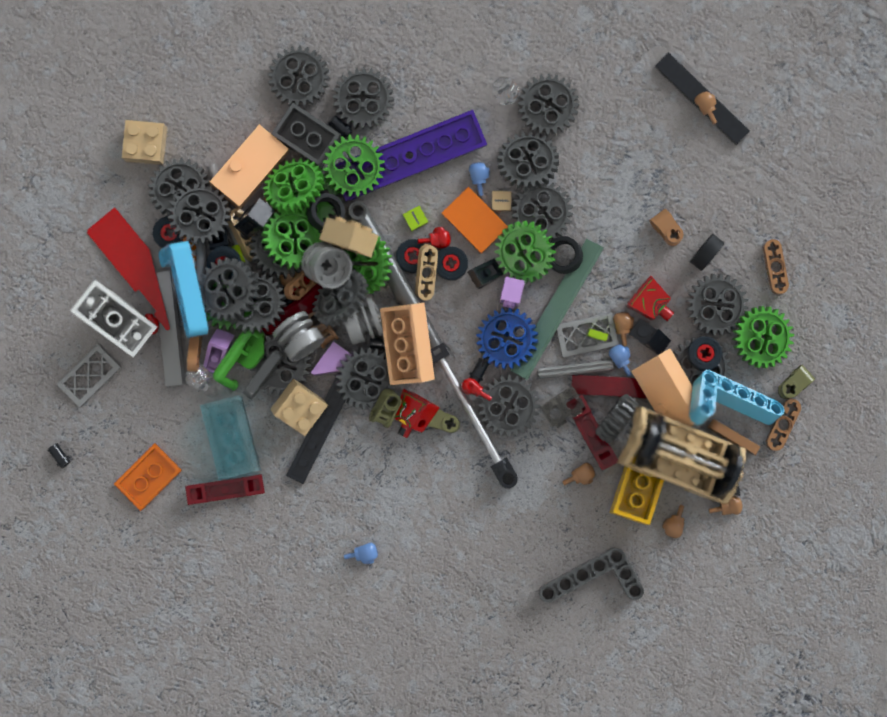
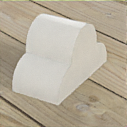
(113, 318)

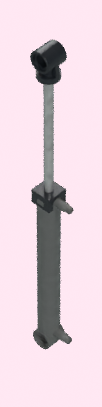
(405, 295)

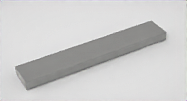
(171, 338)

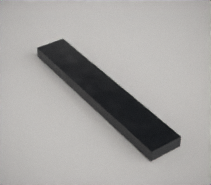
(691, 87)
(317, 435)

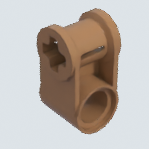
(665, 226)
(325, 331)

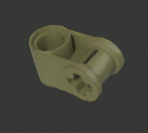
(797, 380)
(383, 411)
(440, 419)

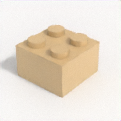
(144, 142)
(349, 236)
(299, 407)

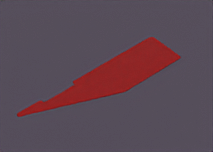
(130, 258)

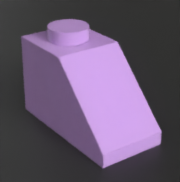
(217, 349)
(330, 360)

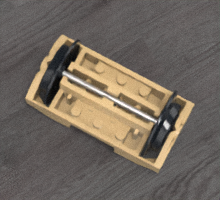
(709, 465)

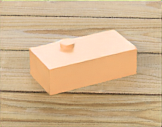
(249, 167)
(407, 344)
(666, 387)

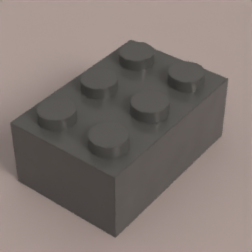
(305, 135)

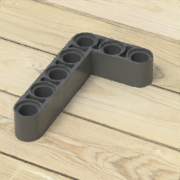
(588, 566)

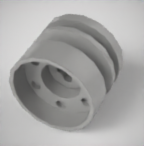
(326, 265)
(364, 321)
(298, 336)

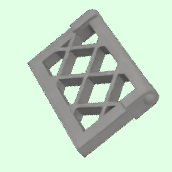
(580, 349)
(73, 372)

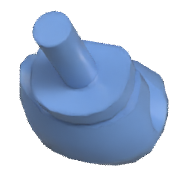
(479, 174)
(620, 356)
(365, 553)

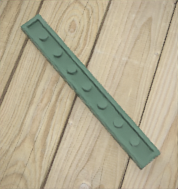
(559, 306)

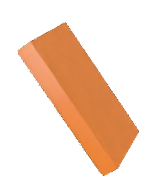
(474, 220)
(147, 476)

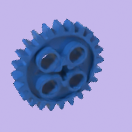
(500, 354)

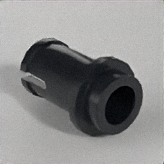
(340, 127)
(377, 343)
(479, 371)
(59, 456)

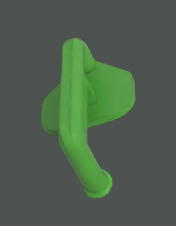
(247, 351)

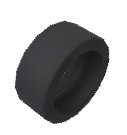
(325, 197)
(707, 252)
(575, 264)

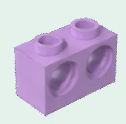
(511, 292)

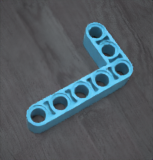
(180, 260)
(716, 388)

